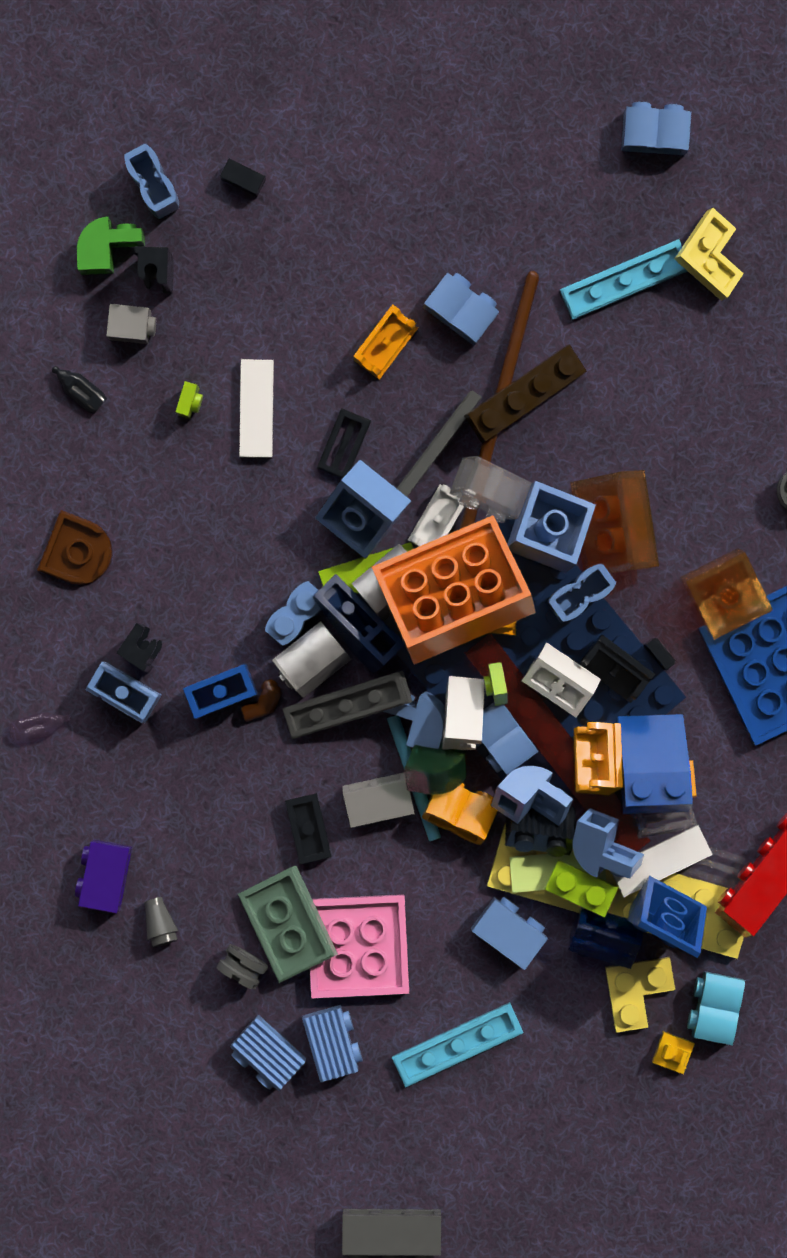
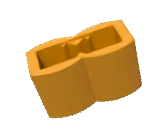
(462, 813)

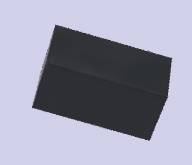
(243, 177)

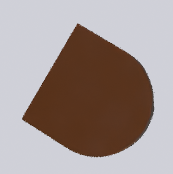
(76, 550)

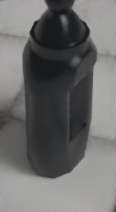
(80, 390)

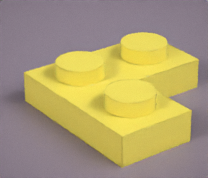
(703, 258)
(628, 987)

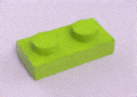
(581, 888)

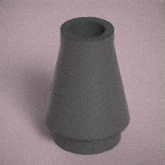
(159, 923)

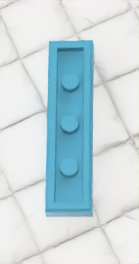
(622, 280)
(457, 1044)

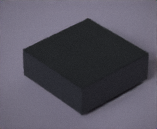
(660, 653)

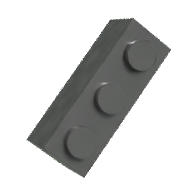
(391, 1232)

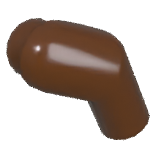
(266, 703)

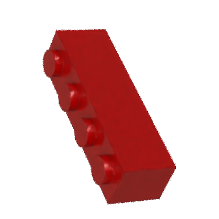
(759, 888)

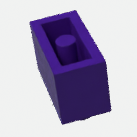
(103, 876)

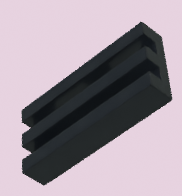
(354, 419)

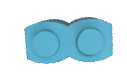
(716, 1008)

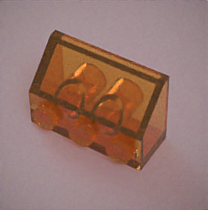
(621, 523)

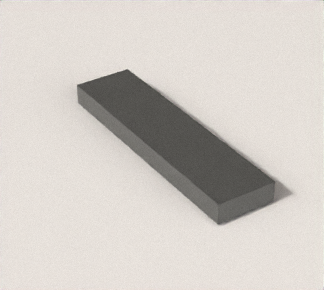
(439, 443)
(347, 704)

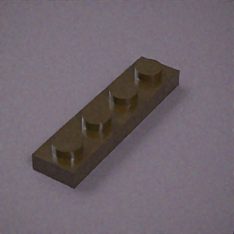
(525, 393)

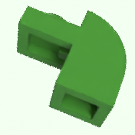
(97, 245)

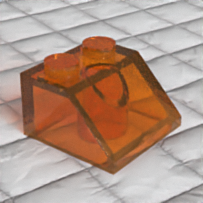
(726, 593)

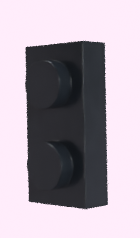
(308, 828)

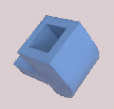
(426, 718)
(530, 788)
(596, 847)

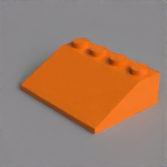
(454, 589)

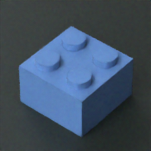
(362, 509)
(551, 527)

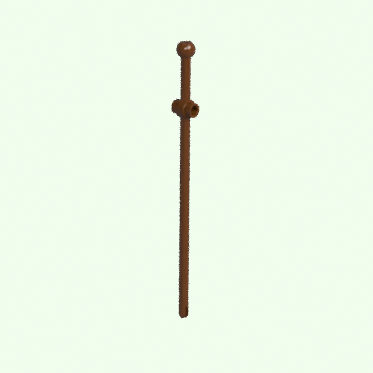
(508, 368)

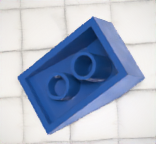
(655, 764)
(669, 916)

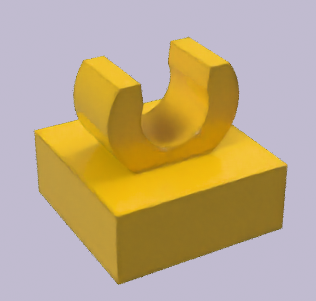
(673, 1052)

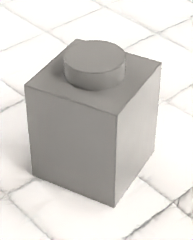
(130, 324)

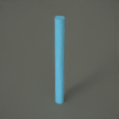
(404, 752)

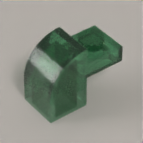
(435, 770)

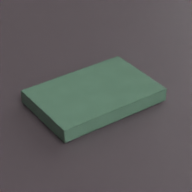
(287, 924)

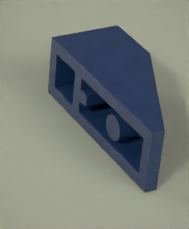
(358, 624)

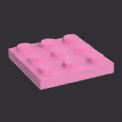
(369, 946)

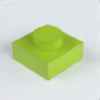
(189, 400)
(495, 684)

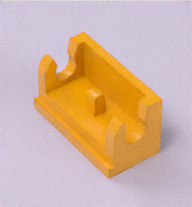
(385, 342)
(598, 758)

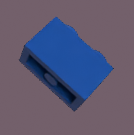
(220, 691)

